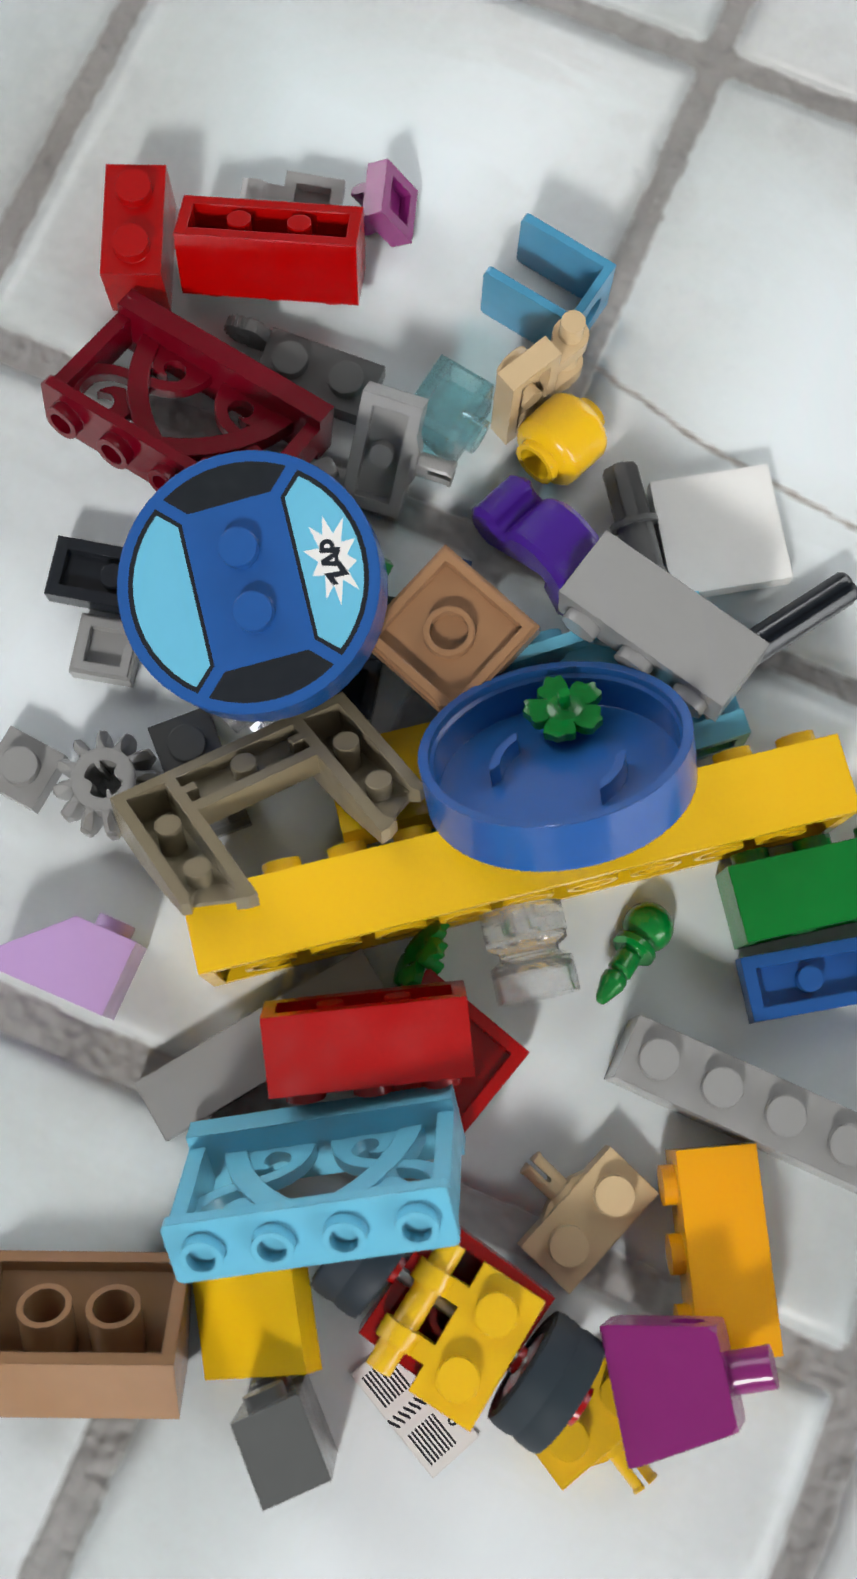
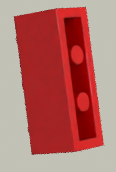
(270, 249)
(367, 1041)

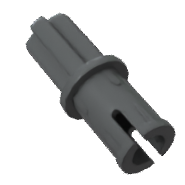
(631, 511)

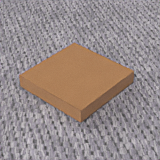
(451, 630)

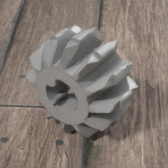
(81, 789)

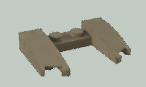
(171, 813)

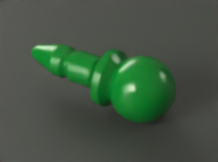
(645, 931)

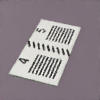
(424, 1430)

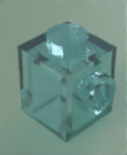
(455, 409)

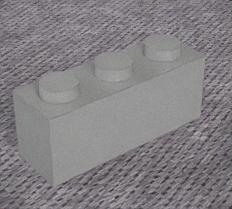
(659, 626)

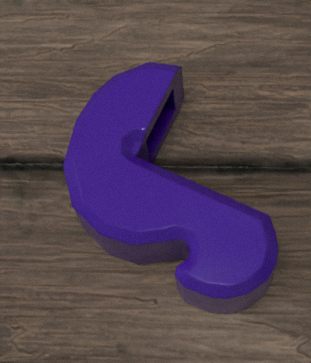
(535, 531)

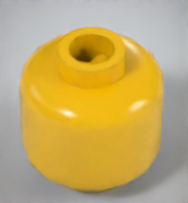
(561, 439)

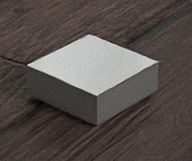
(103, 652)

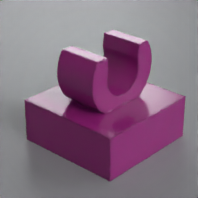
(387, 203)

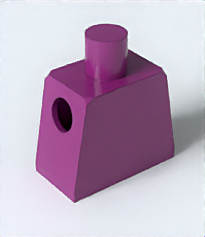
(679, 1382)

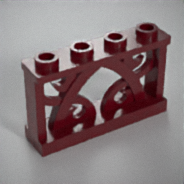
(168, 343)

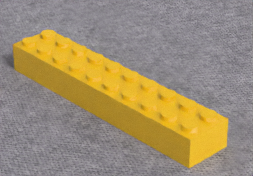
(401, 887)

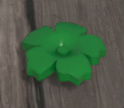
(564, 710)
(422, 953)

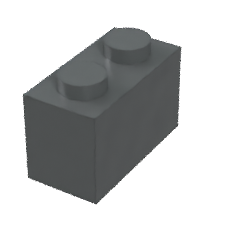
(284, 1439)

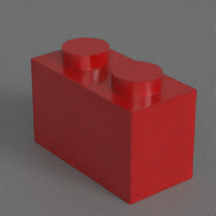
(138, 233)

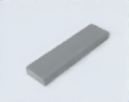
(233, 1059)

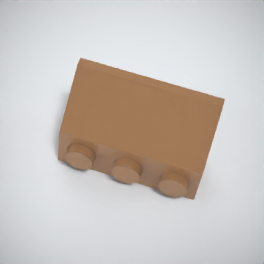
(92, 1335)

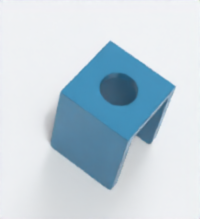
(558, 260)

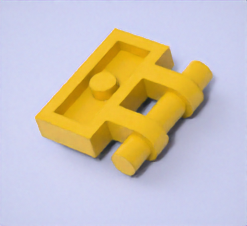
(475, 1344)

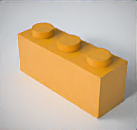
(721, 1240)

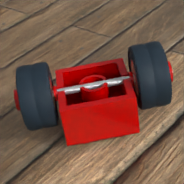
(547, 1377)

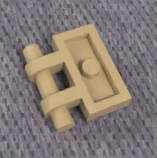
(536, 373)

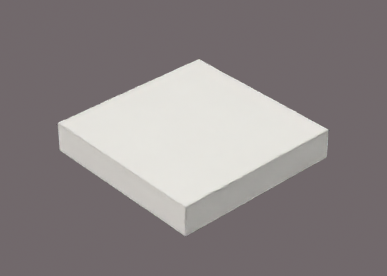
(721, 530)

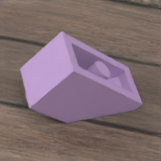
(78, 961)

